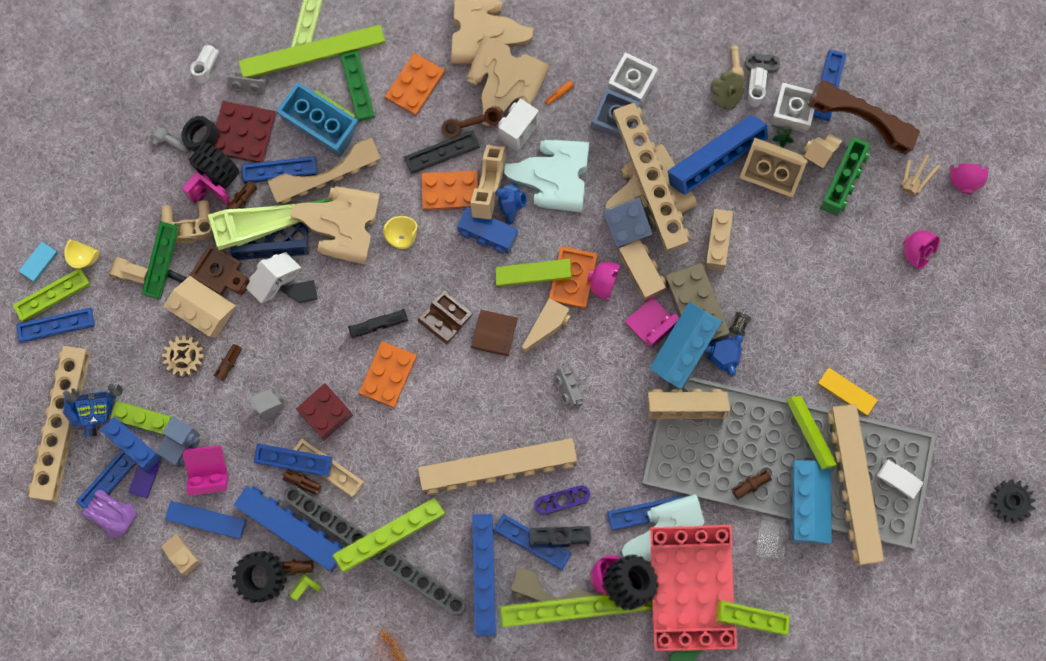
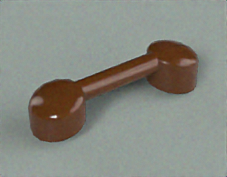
(453, 127)

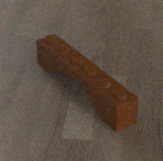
(897, 134)

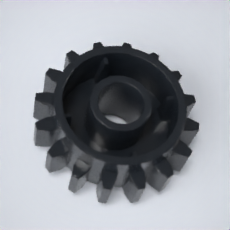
(1022, 498)

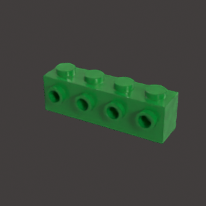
(845, 175)

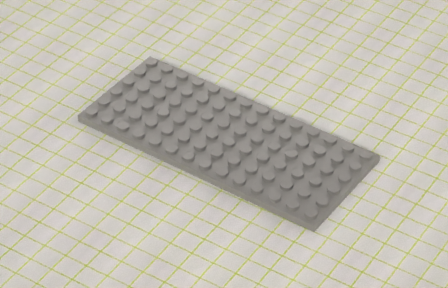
(763, 434)

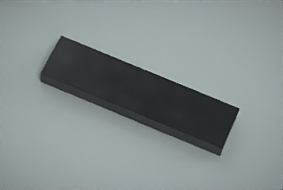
(441, 152)

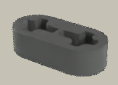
(760, 59)

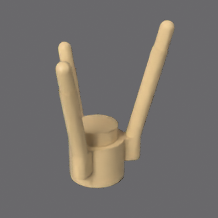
(912, 184)

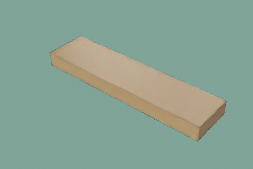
(339, 475)

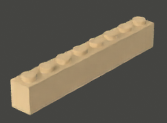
(497, 465)
(856, 485)

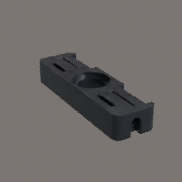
(378, 322)
(572, 535)

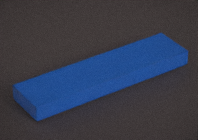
(831, 73)
(268, 170)
(55, 325)
(293, 459)
(108, 478)
(634, 515)
(205, 520)
(518, 534)

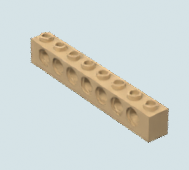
(622, 117)
(59, 452)

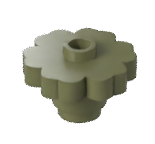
(727, 89)

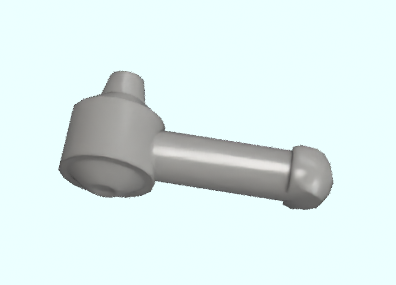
(161, 136)

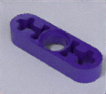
(546, 498)

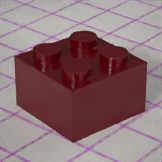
(324, 411)

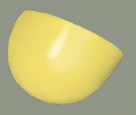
(398, 227)
(80, 255)

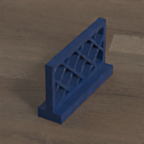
(269, 249)

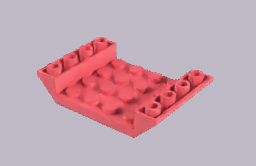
(692, 577)

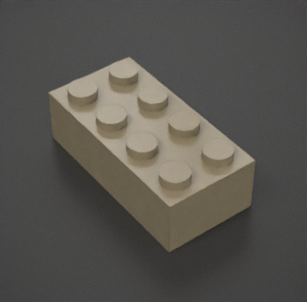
(694, 287)

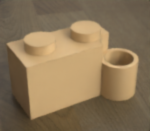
(821, 150)

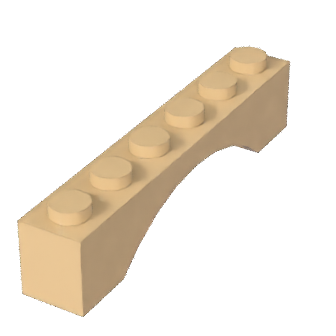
(360, 154)

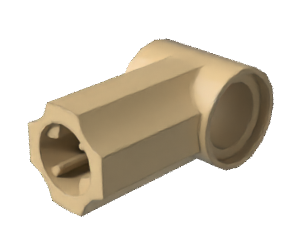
(127, 271)

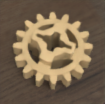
(177, 361)

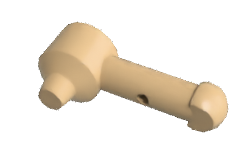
(735, 61)

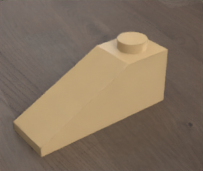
(549, 322)

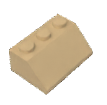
(200, 306)

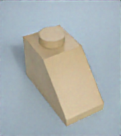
(180, 555)

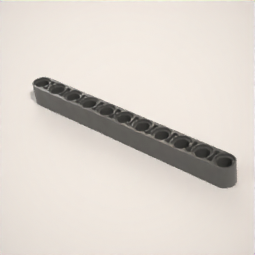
(380, 559)

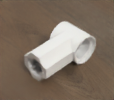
(204, 63)
(757, 87)

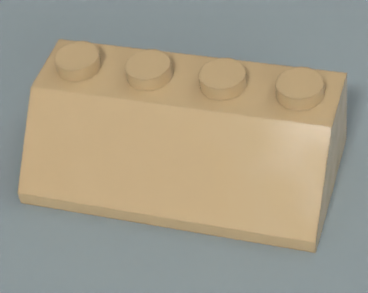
(687, 404)

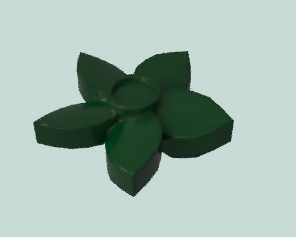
(783, 136)

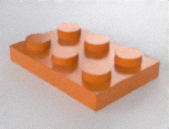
(415, 84)
(448, 189)
(574, 291)
(387, 374)

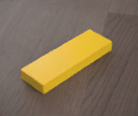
(847, 391)

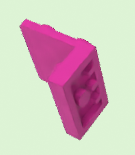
(199, 184)
(651, 322)
(205, 470)

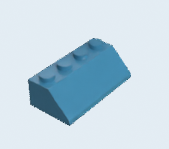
(318, 118)
(685, 345)
(810, 503)

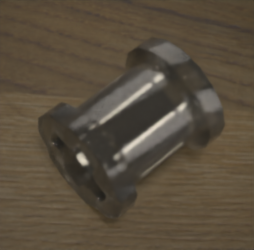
(739, 324)

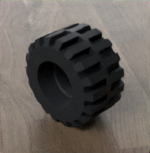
(214, 164)
(639, 573)
(244, 576)

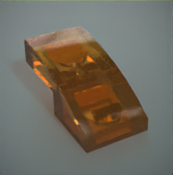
(396, 652)

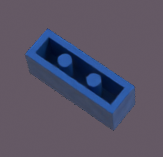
(487, 231)
(130, 444)

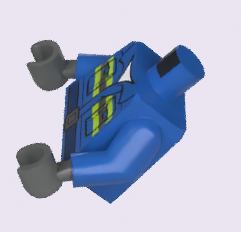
(89, 408)

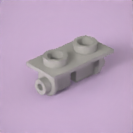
(254, 85)
(564, 380)

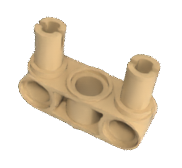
(190, 229)

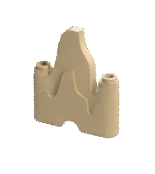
(477, 20)
(507, 76)
(633, 189)
(341, 220)

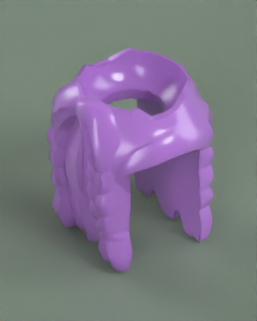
(110, 514)

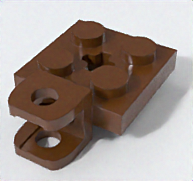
(227, 276)

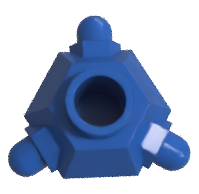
(510, 201)
(726, 353)

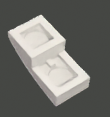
(900, 479)

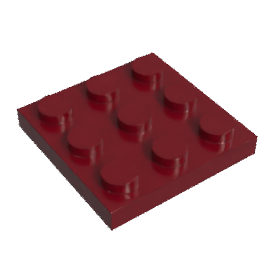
(244, 131)

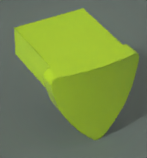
(301, 585)

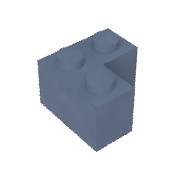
(178, 438)

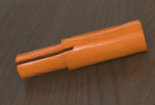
(560, 92)

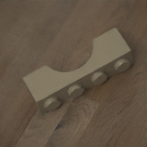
(527, 585)

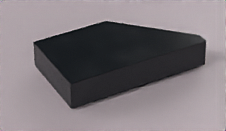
(301, 292)

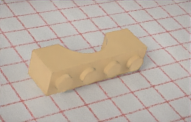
(484, 197)

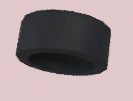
(192, 126)

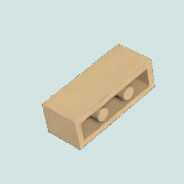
(718, 240)
(642, 269)

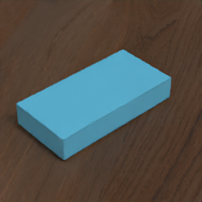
(38, 262)

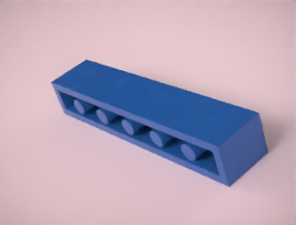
(717, 154)
(287, 527)
(484, 575)

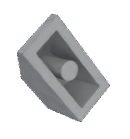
(267, 403)

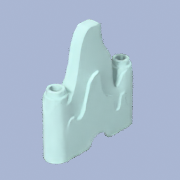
(554, 176)
(675, 513)

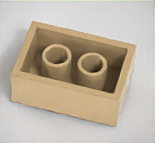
(773, 167)

